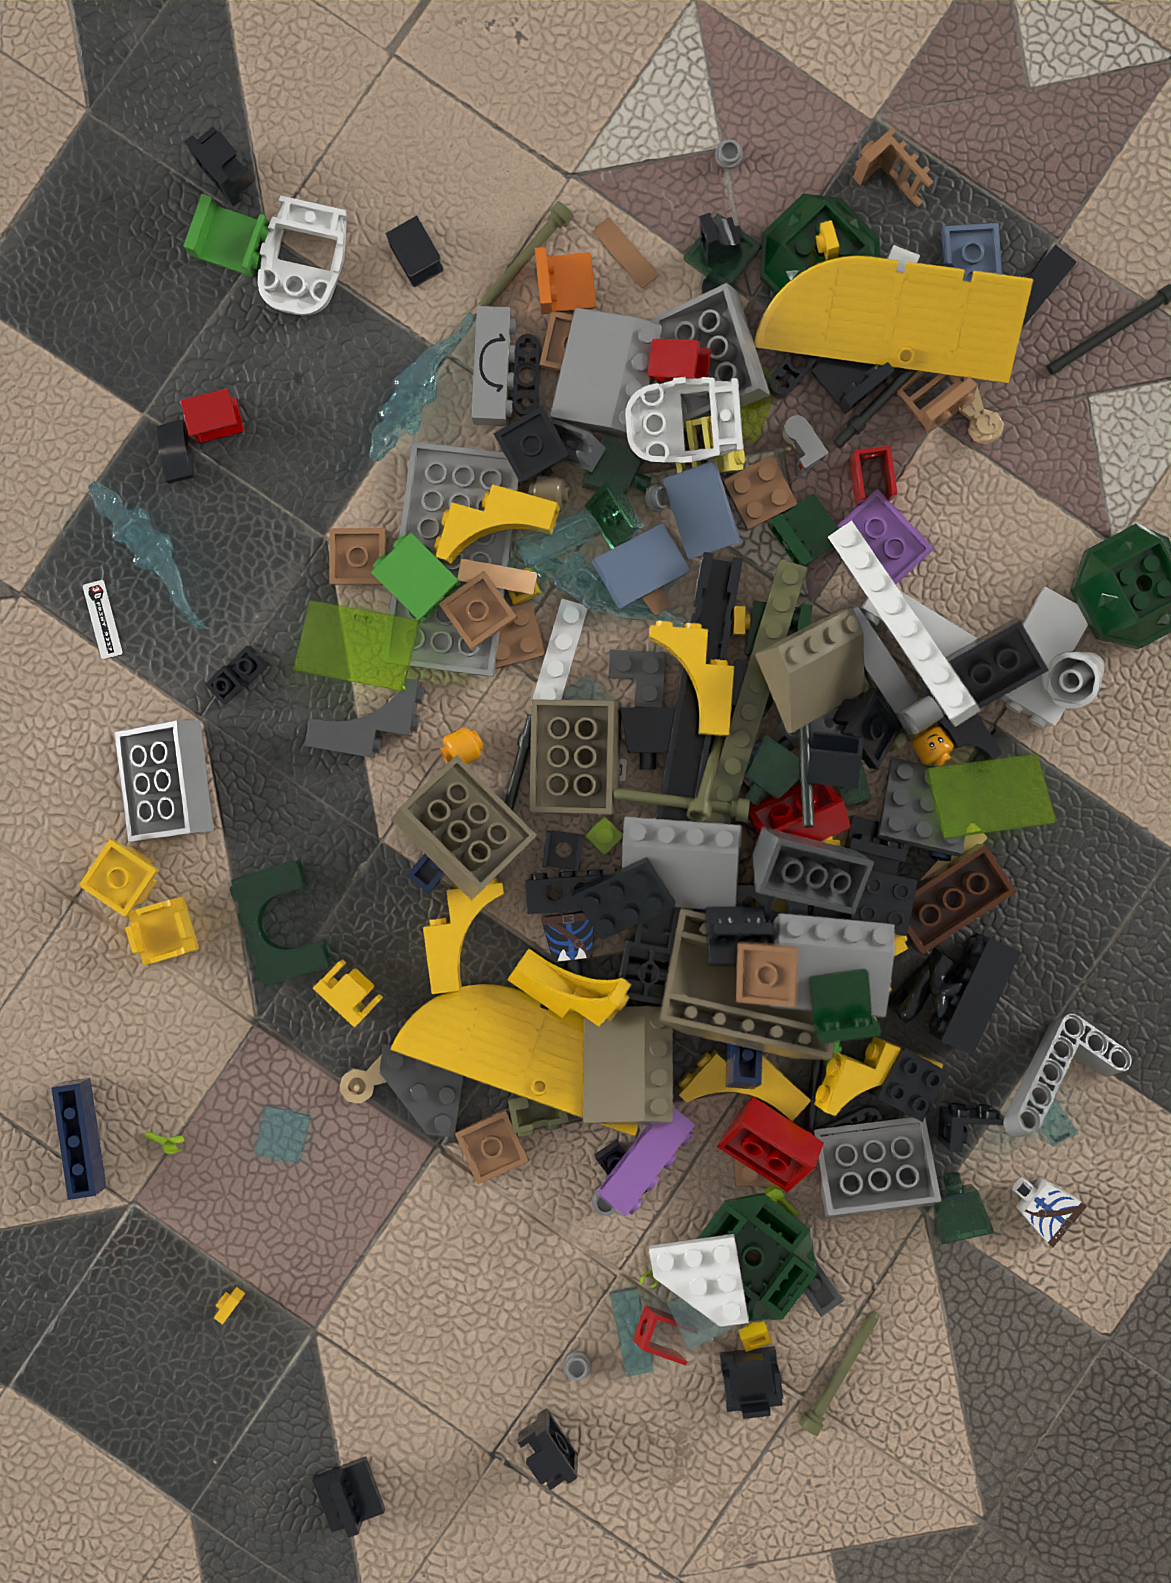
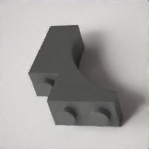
(362, 734)

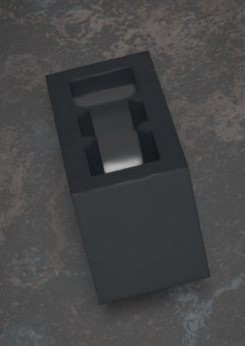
(719, 237)
(974, 735)

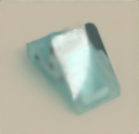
(1056, 1125)

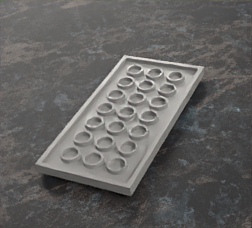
(433, 482)

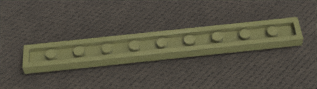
(754, 688)

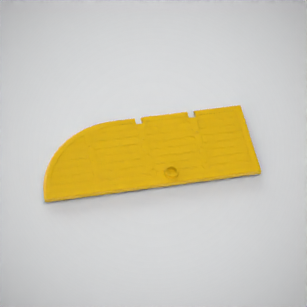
(908, 318)
(504, 1042)

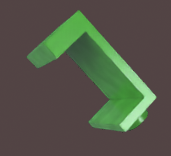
(226, 237)
(415, 577)

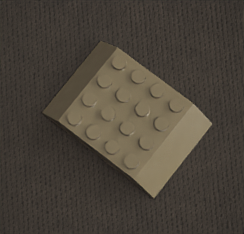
(704, 1004)

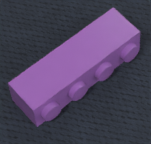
(643, 1162)

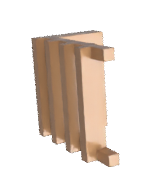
(887, 154)
(944, 405)

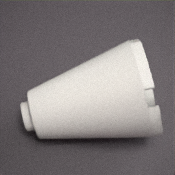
(1074, 678)

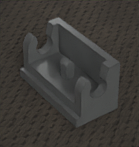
(581, 445)

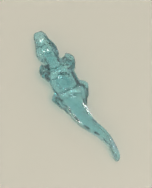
(413, 390)
(150, 549)
(589, 588)

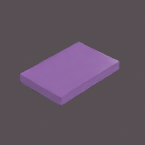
(889, 535)

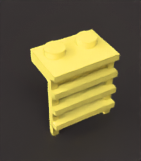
(726, 463)

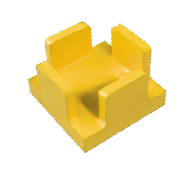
(120, 877)
(161, 931)
(347, 993)

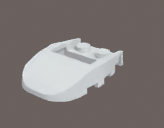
(295, 286)
(656, 420)

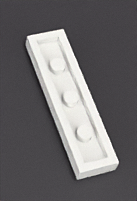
(560, 651)

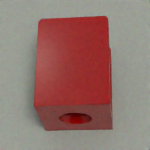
(678, 359)
(212, 416)
(885, 456)
(643, 1339)

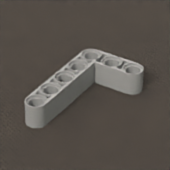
(886, 676)
(1055, 1066)

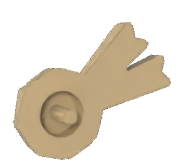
(984, 424)
(359, 1084)

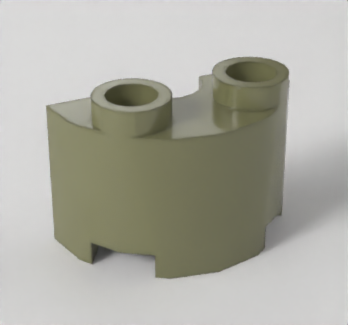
(531, 1114)

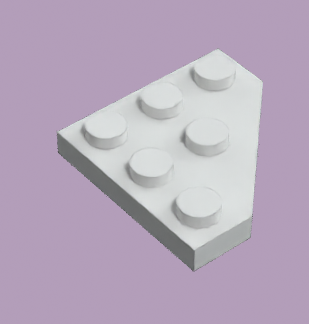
(704, 1275)

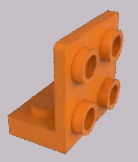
(565, 281)

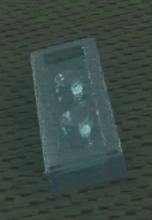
(566, 535)
(627, 1315)

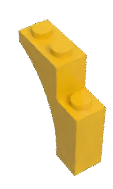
(503, 511)
(711, 681)
(445, 938)
(568, 991)
(850, 1077)
(774, 1088)

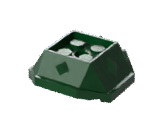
(791, 238)
(1109, 593)
(785, 1247)

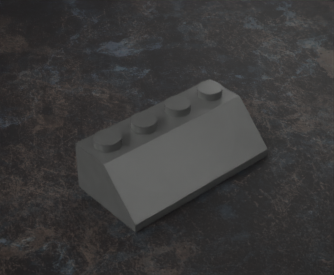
(809, 871)

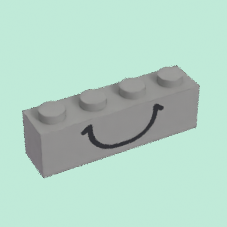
(492, 366)

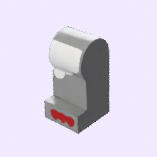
(805, 442)

